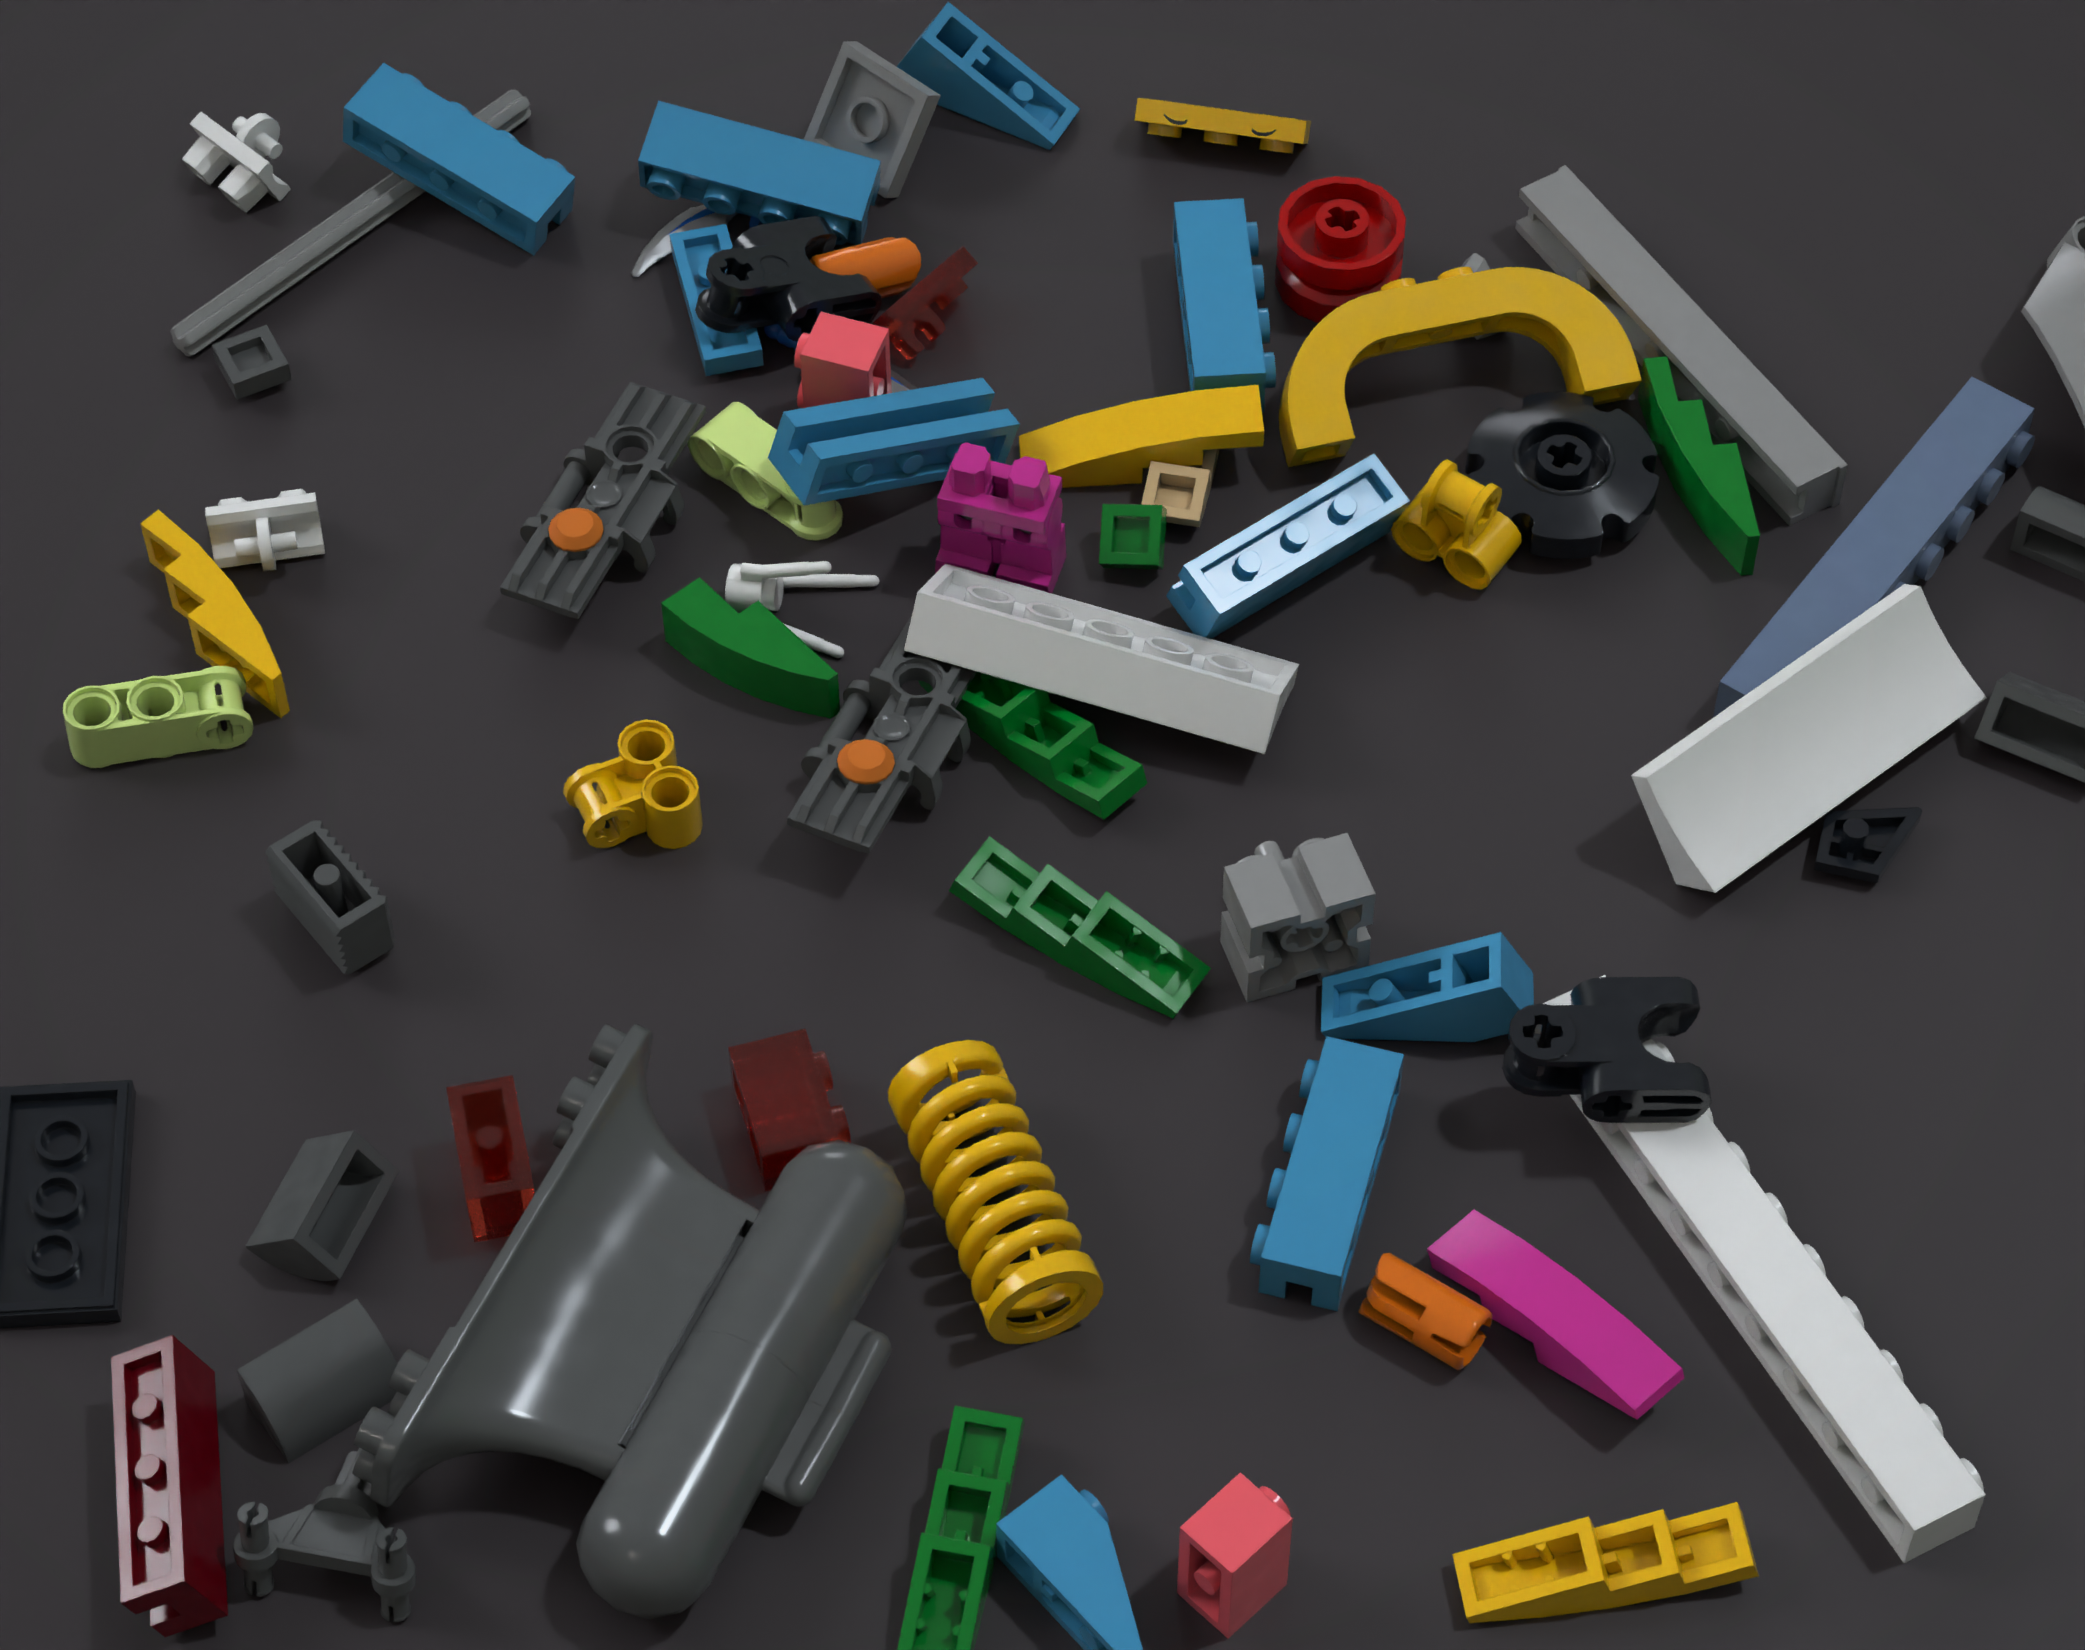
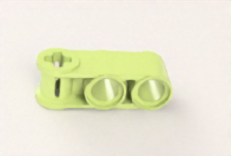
(737, 450)
(156, 717)

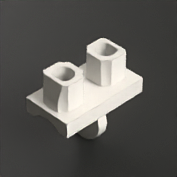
(245, 152)
(265, 529)

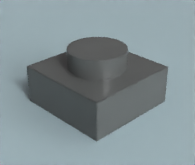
(251, 362)

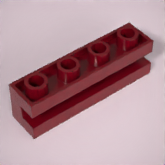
(168, 1486)

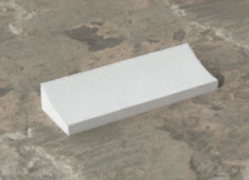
(1100, 657)
(1804, 741)

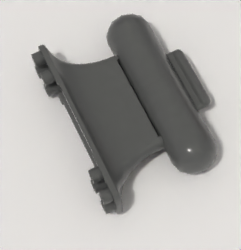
(657, 1339)

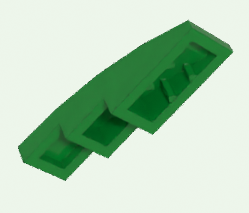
(1702, 474)
(1049, 743)
(1075, 929)
(960, 1534)

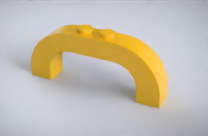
(1459, 305)

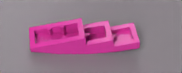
(1561, 1316)

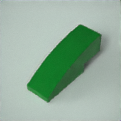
(749, 651)

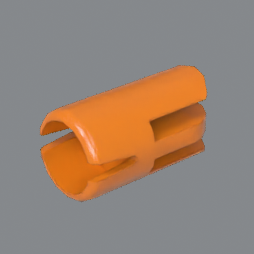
(887, 263)
(1425, 1312)

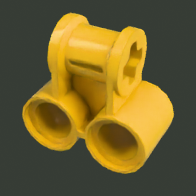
(1460, 524)
(638, 792)

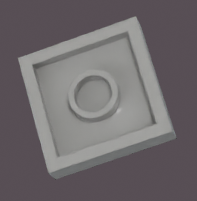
(873, 113)

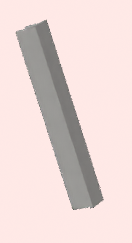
(1590, 247)

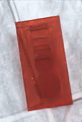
(914, 308)

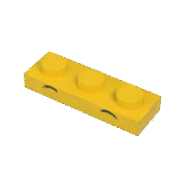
(1222, 125)

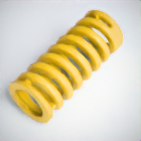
(960, 1198)

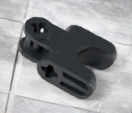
(776, 283)
(1600, 1054)

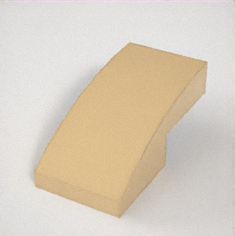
(1181, 488)

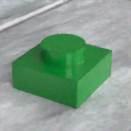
(1132, 536)

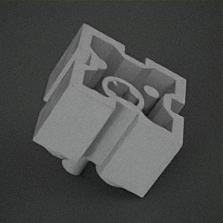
(1296, 915)

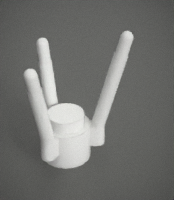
(765, 583)

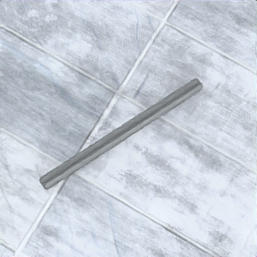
(320, 244)

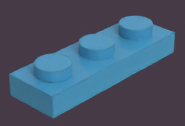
(718, 350)

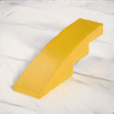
(1123, 439)
(217, 614)
(1604, 1567)

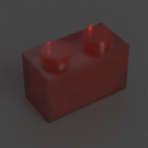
(784, 1099)
(491, 1155)

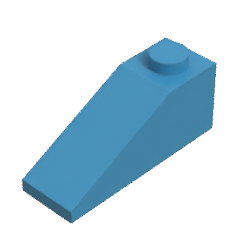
(986, 80)
(1433, 995)
(1068, 1562)

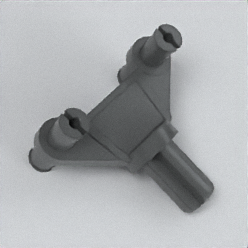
(333, 1534)

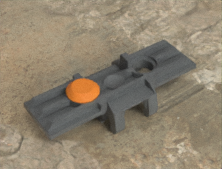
(576, 546)
(864, 780)

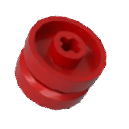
(1337, 244)

